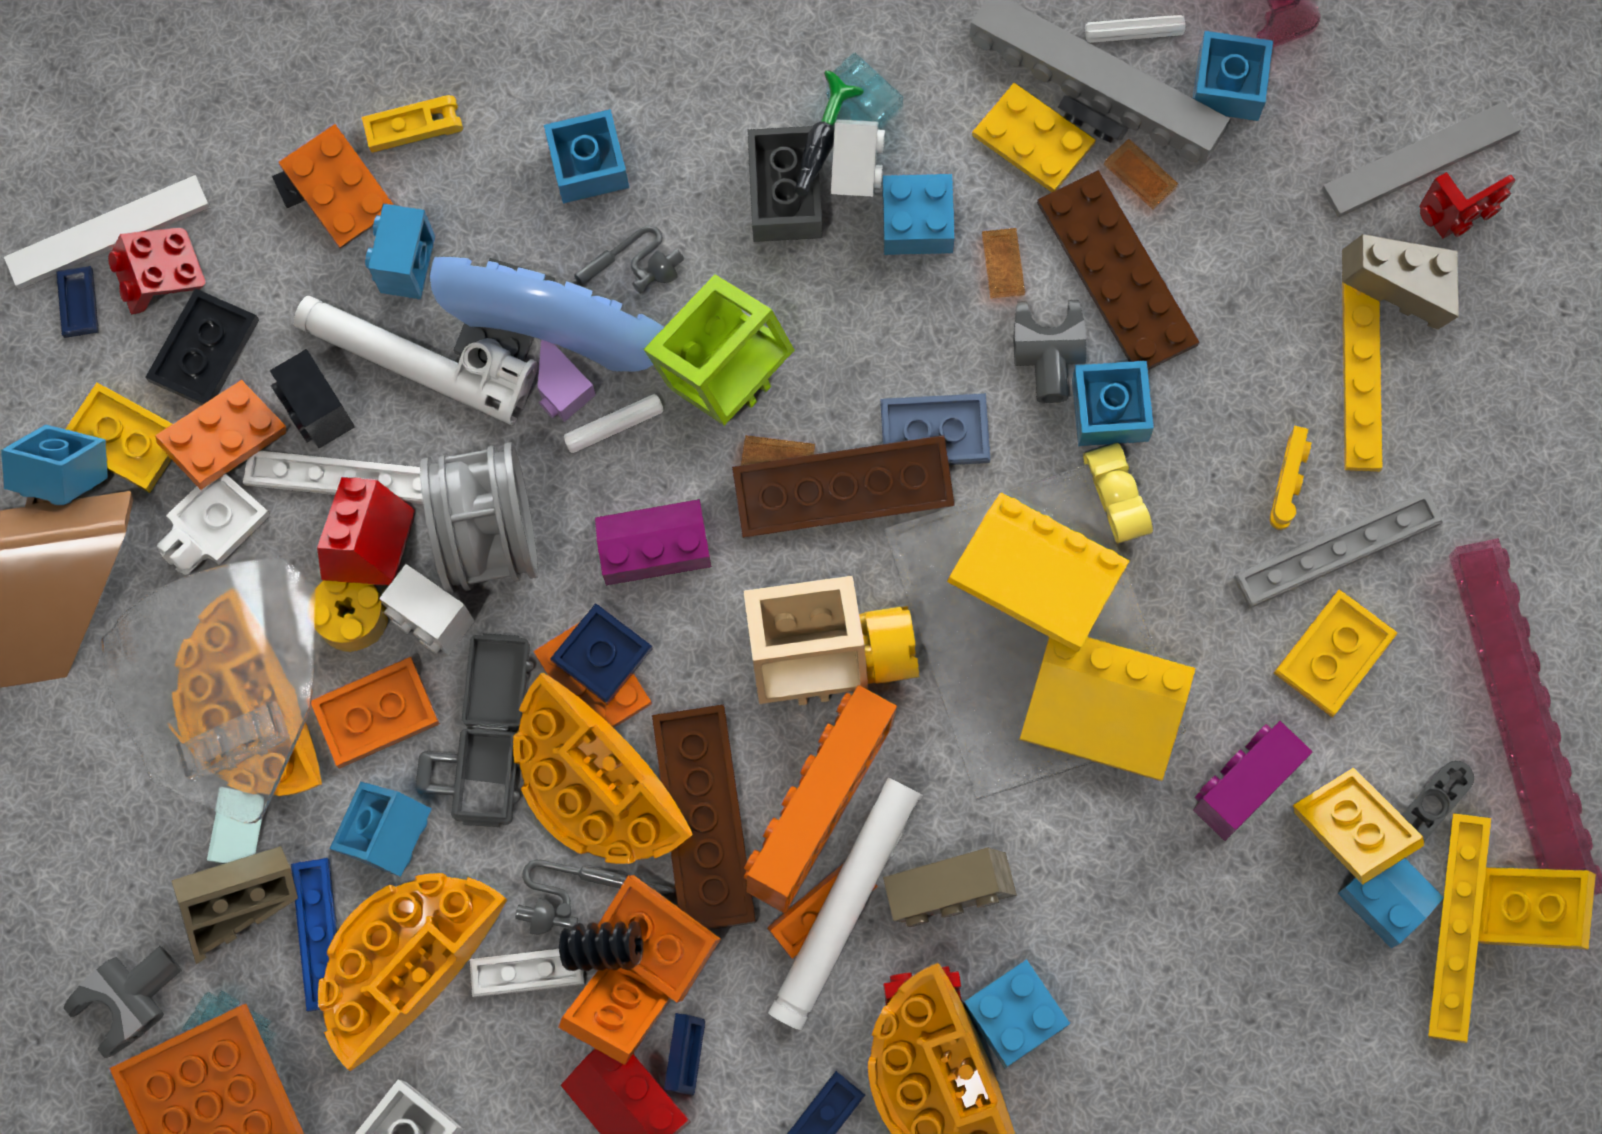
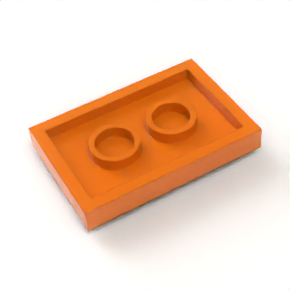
(336, 185)
(220, 434)
(625, 704)
(374, 712)
(672, 940)
(615, 1012)

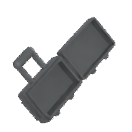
(491, 706)

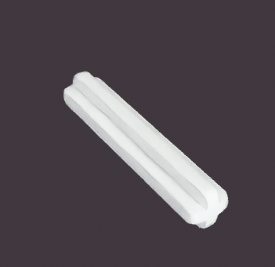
(1135, 28)
(613, 423)

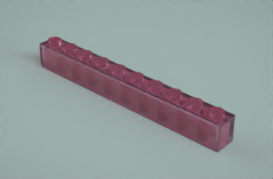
(1522, 709)

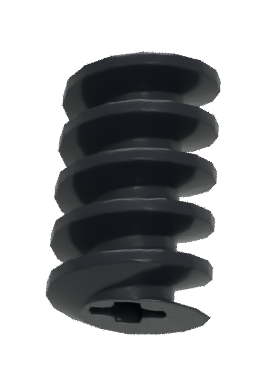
(602, 947)

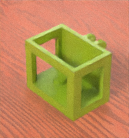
(719, 353)

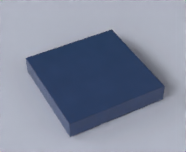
(601, 653)

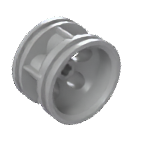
(478, 517)

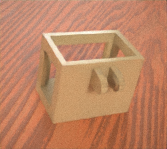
(806, 640)

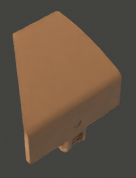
(53, 579)

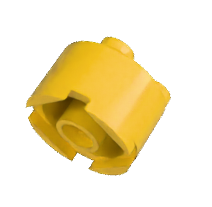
(352, 630)
(889, 645)

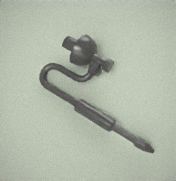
(659, 266)
(543, 915)

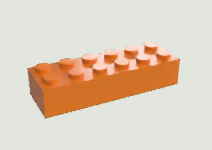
(820, 799)

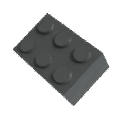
(774, 172)

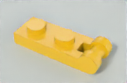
(411, 123)
(1289, 480)

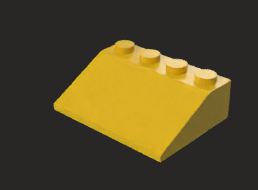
(1038, 571)
(1108, 705)

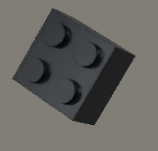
(310, 400)

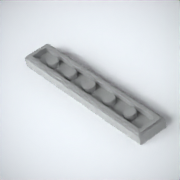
(1421, 159)
(1338, 549)

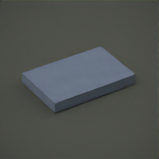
(956, 417)

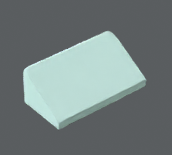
(232, 839)

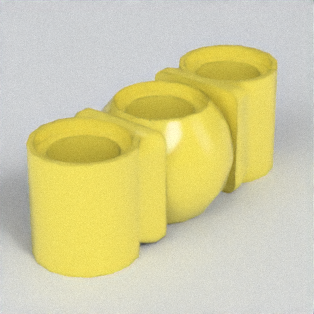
(1118, 493)

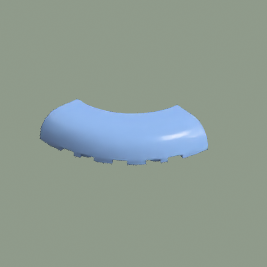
(544, 310)

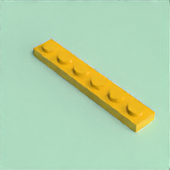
(1361, 381)
(1459, 928)

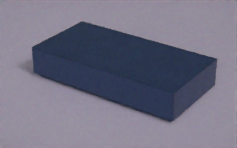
(77, 302)
(684, 1054)

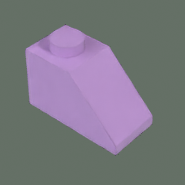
(561, 383)

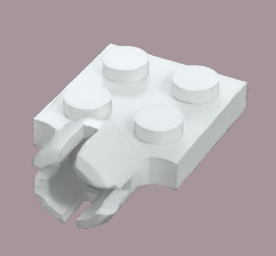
(210, 524)

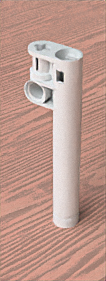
(467, 381)
(844, 903)

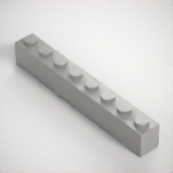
(1099, 78)

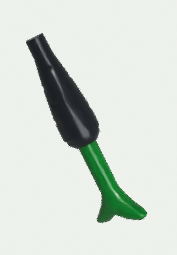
(821, 136)

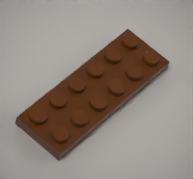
(1117, 271)
(843, 486)
(701, 780)

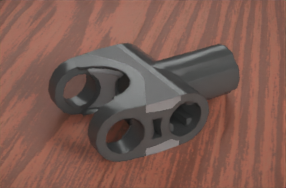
(1050, 349)
(126, 996)

